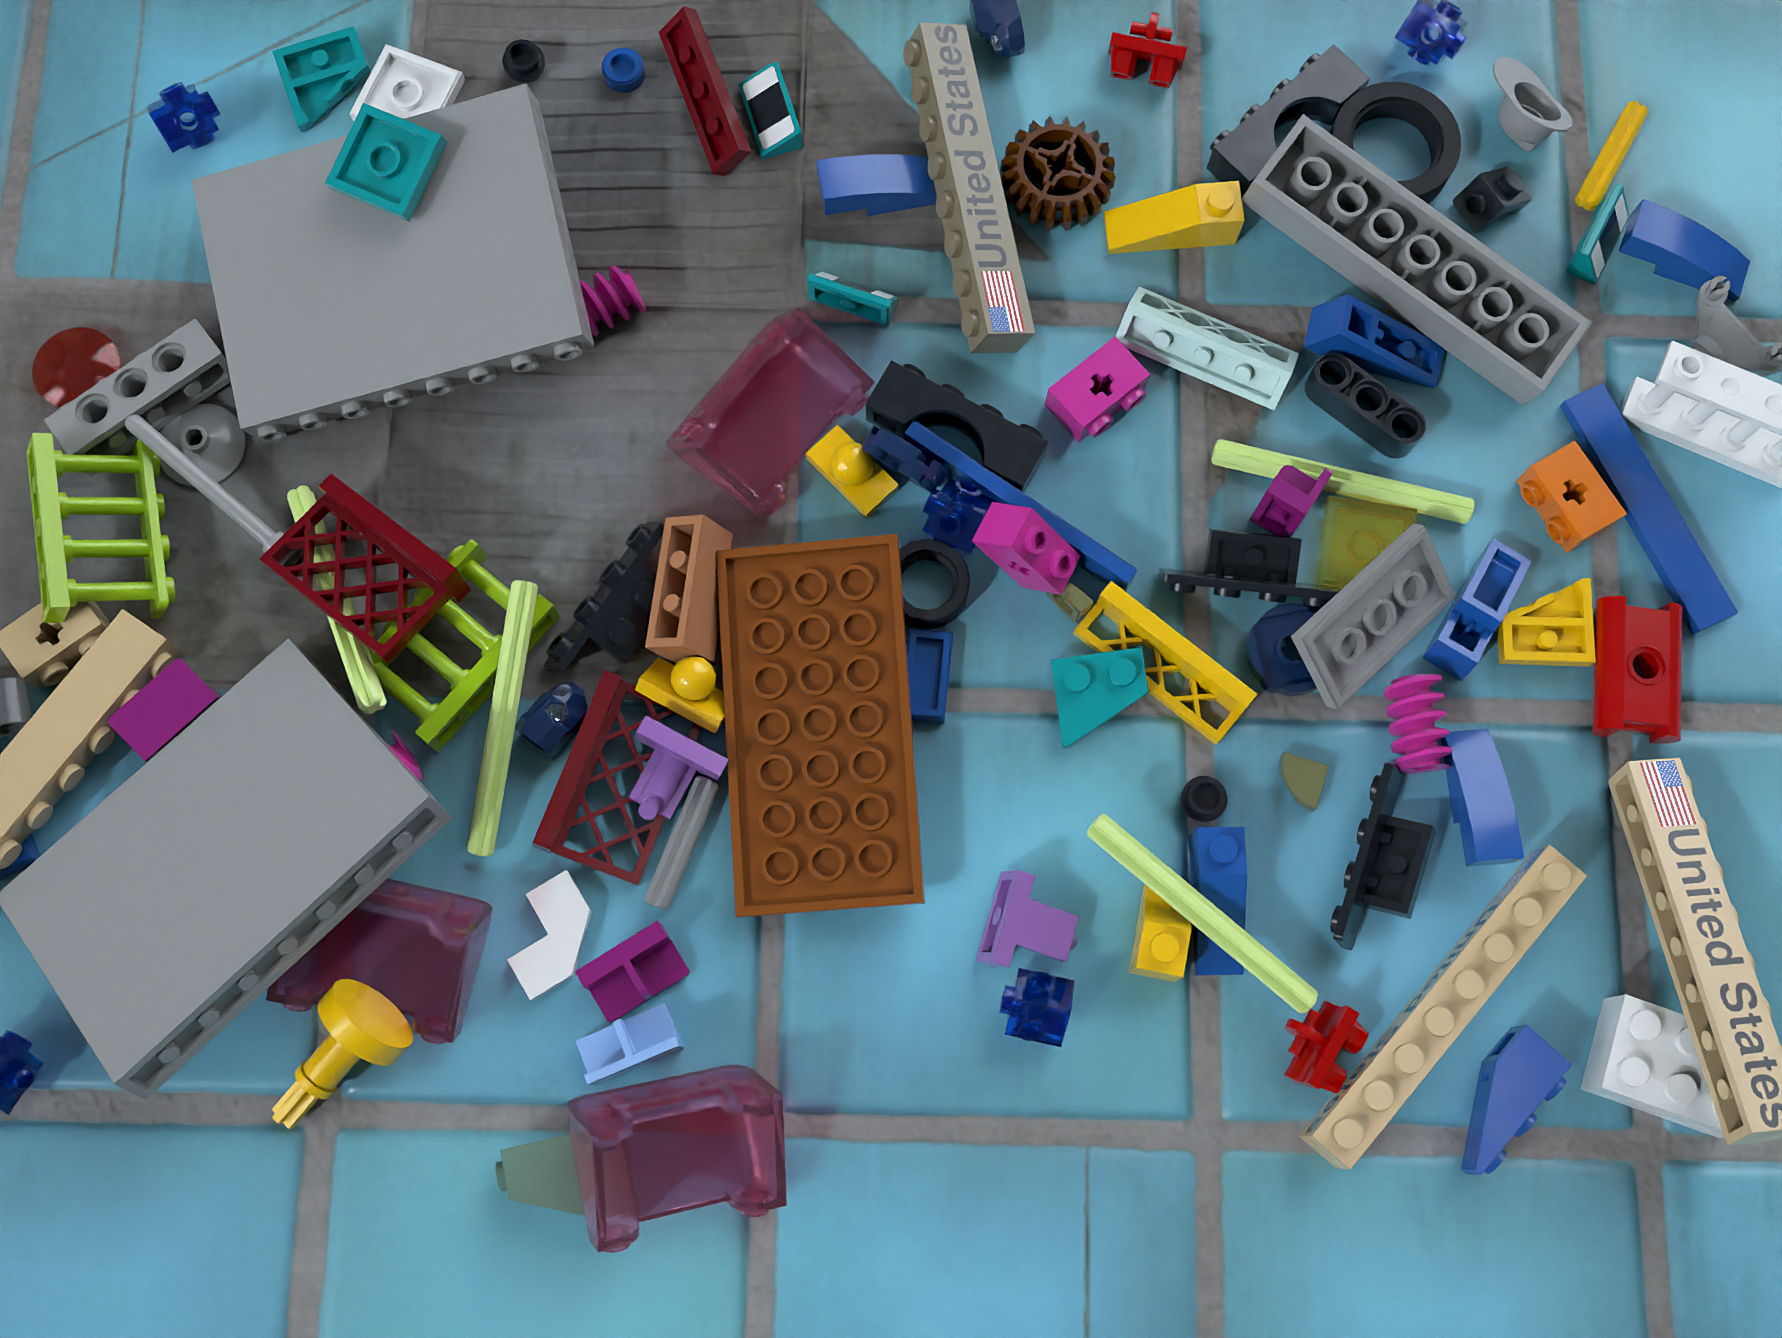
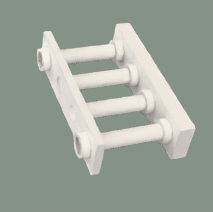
(1700, 424)

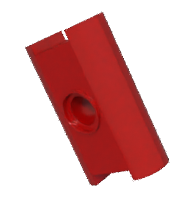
(1620, 695)

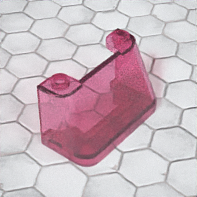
(770, 410)
(406, 944)
(677, 1149)

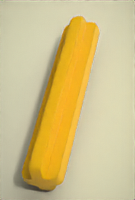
(1611, 156)

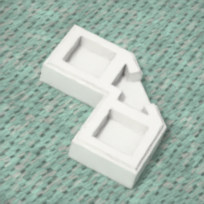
(555, 956)

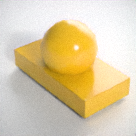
(852, 471)
(686, 689)

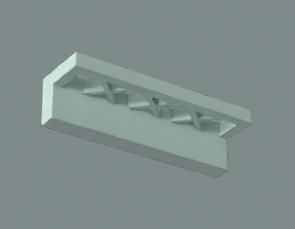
(1206, 348)

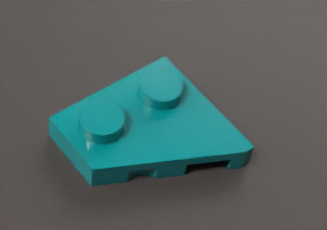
(320, 73)

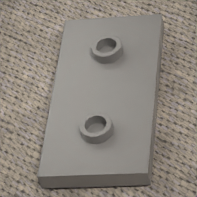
(1374, 616)

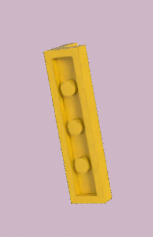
(1174, 650)

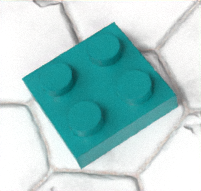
(386, 162)

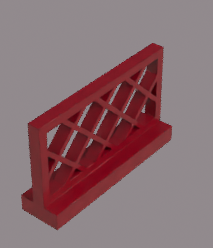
(396, 547)
(578, 775)

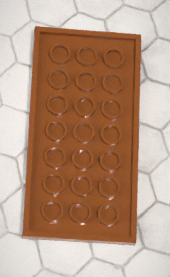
(819, 727)

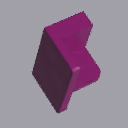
(1288, 500)
(163, 709)
(633, 971)

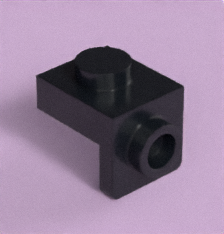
(1491, 196)

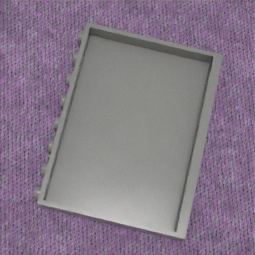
(361, 310)
(218, 867)

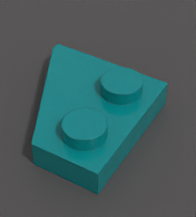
(1096, 689)

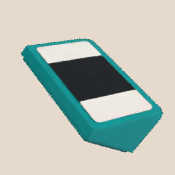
(771, 112)
(1600, 236)
(851, 297)

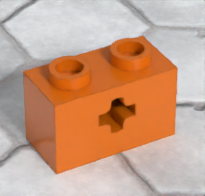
(1590, 504)

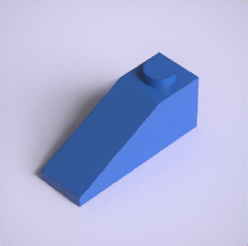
(1373, 341)
(1220, 875)

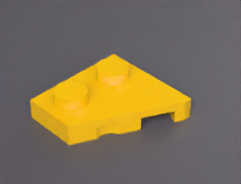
(1551, 630)

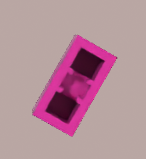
(1107, 370)
(1026, 547)

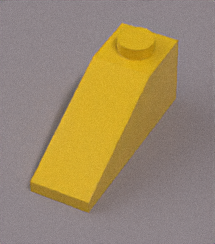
(1177, 219)

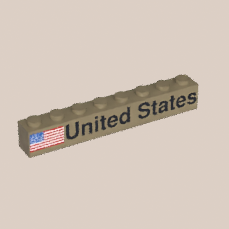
(968, 189)

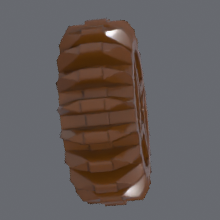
(1072, 191)

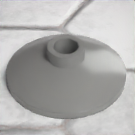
(221, 446)

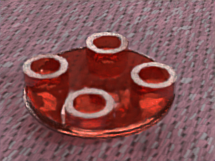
(73, 364)

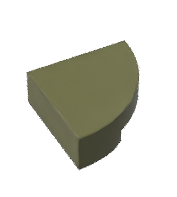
(1072, 602)
(1303, 779)

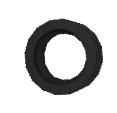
(953, 561)

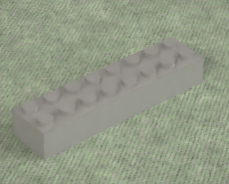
(1415, 261)

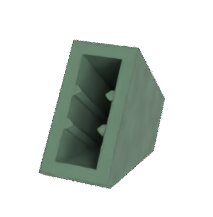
(541, 1174)

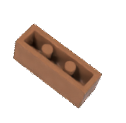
(685, 594)

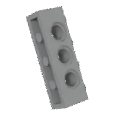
(153, 385)

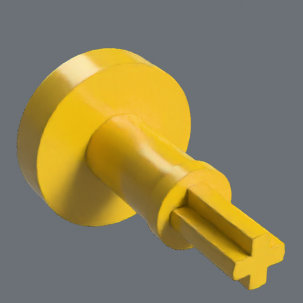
(360, 1026)

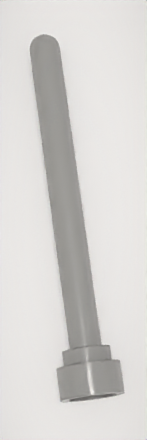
(209, 487)

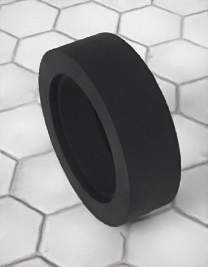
(1420, 110)

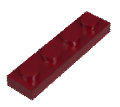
(704, 91)

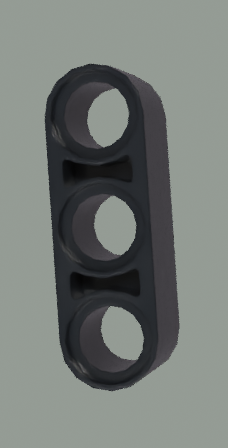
(1372, 426)

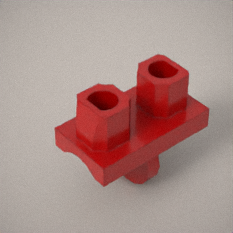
(1164, 56)
(1319, 1043)

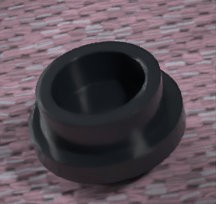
(523, 61)
(1204, 799)

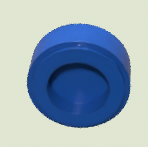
(623, 70)

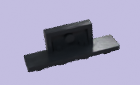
(1252, 564)
(619, 609)
(1387, 864)

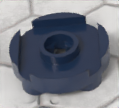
(903, 457)
(1264, 653)

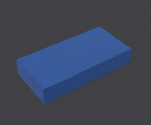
(929, 672)

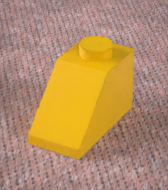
(1159, 939)

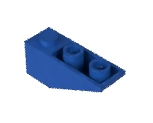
(1508, 1090)

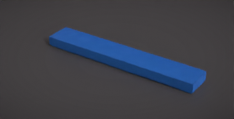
(1648, 509)
(1094, 557)

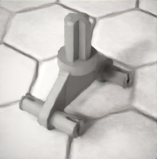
(1726, 338)

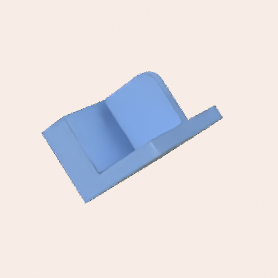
(629, 1044)

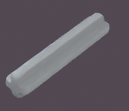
(681, 843)

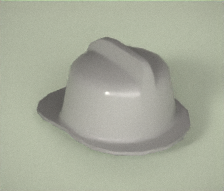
(1527, 108)

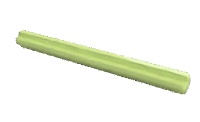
(1346, 481)
(353, 653)
(502, 718)
(1202, 913)

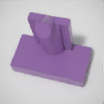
(670, 768)
(1024, 923)

